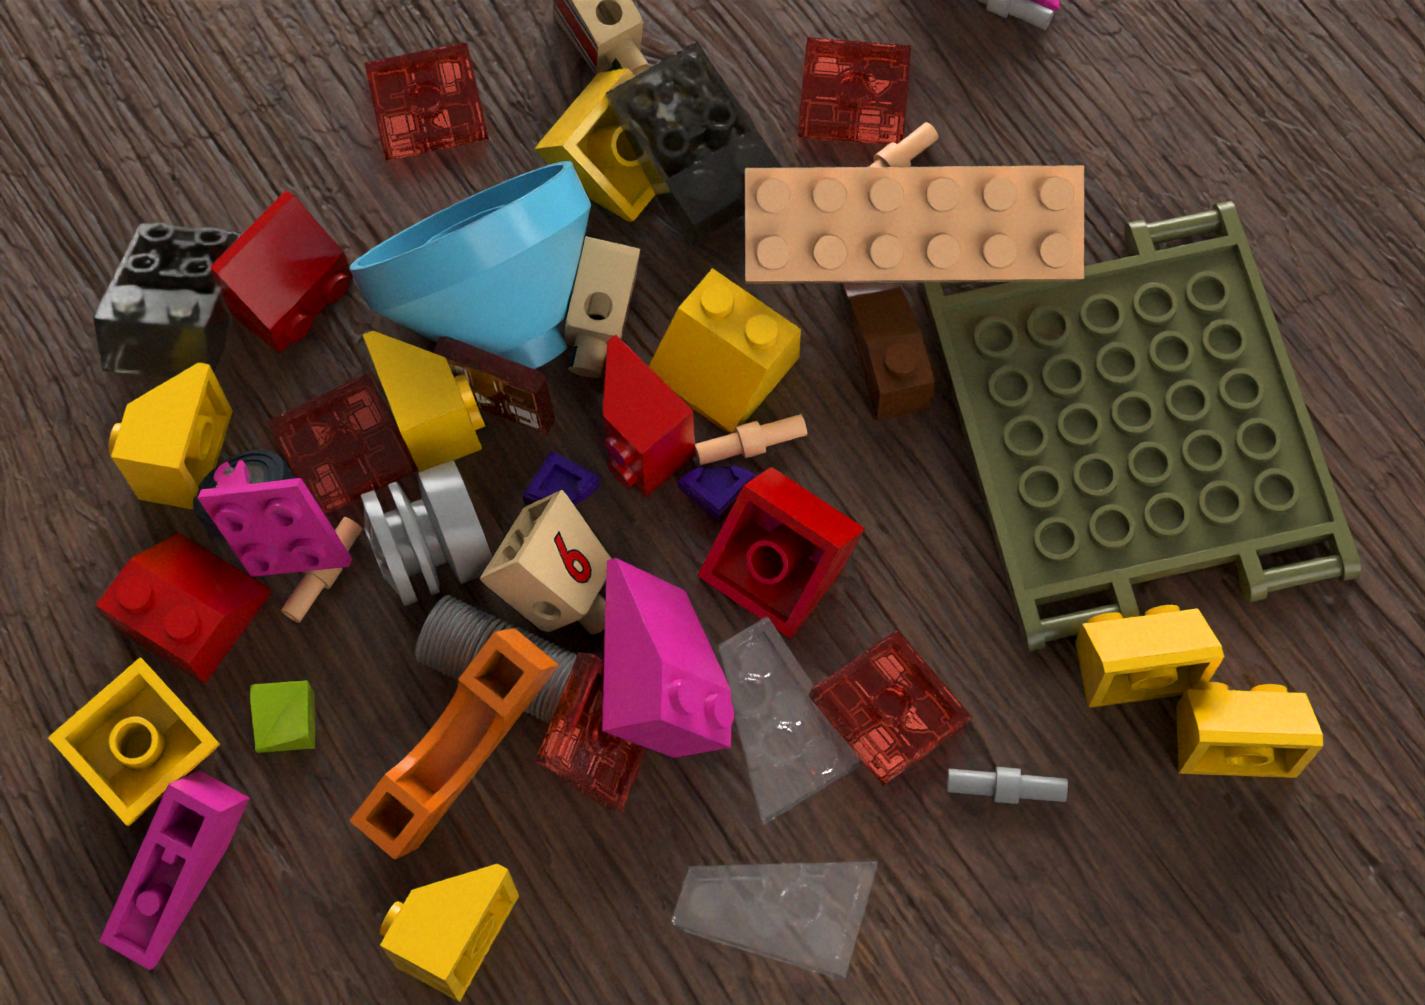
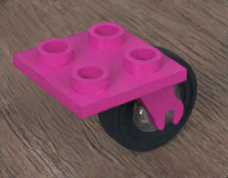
(267, 516)

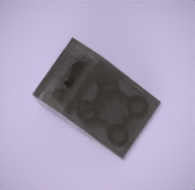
(690, 140)
(165, 303)

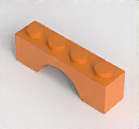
(432, 776)

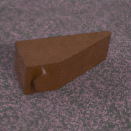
(889, 348)

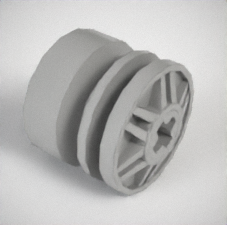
(427, 532)

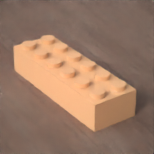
(914, 224)

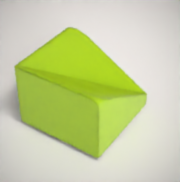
(283, 716)

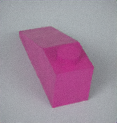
(173, 865)

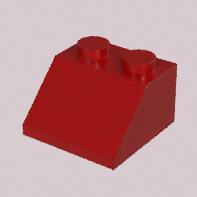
(281, 273)
(644, 422)
(779, 550)
(183, 604)

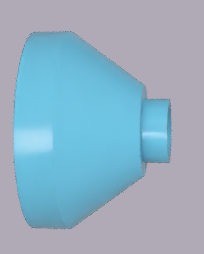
(487, 267)

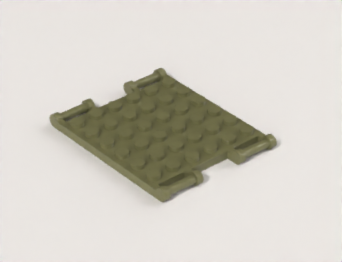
(1138, 425)

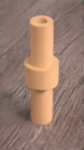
(902, 153)
(750, 439)
(316, 580)

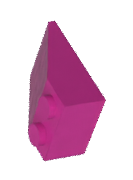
(660, 668)

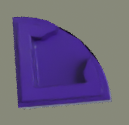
(561, 474)
(715, 488)

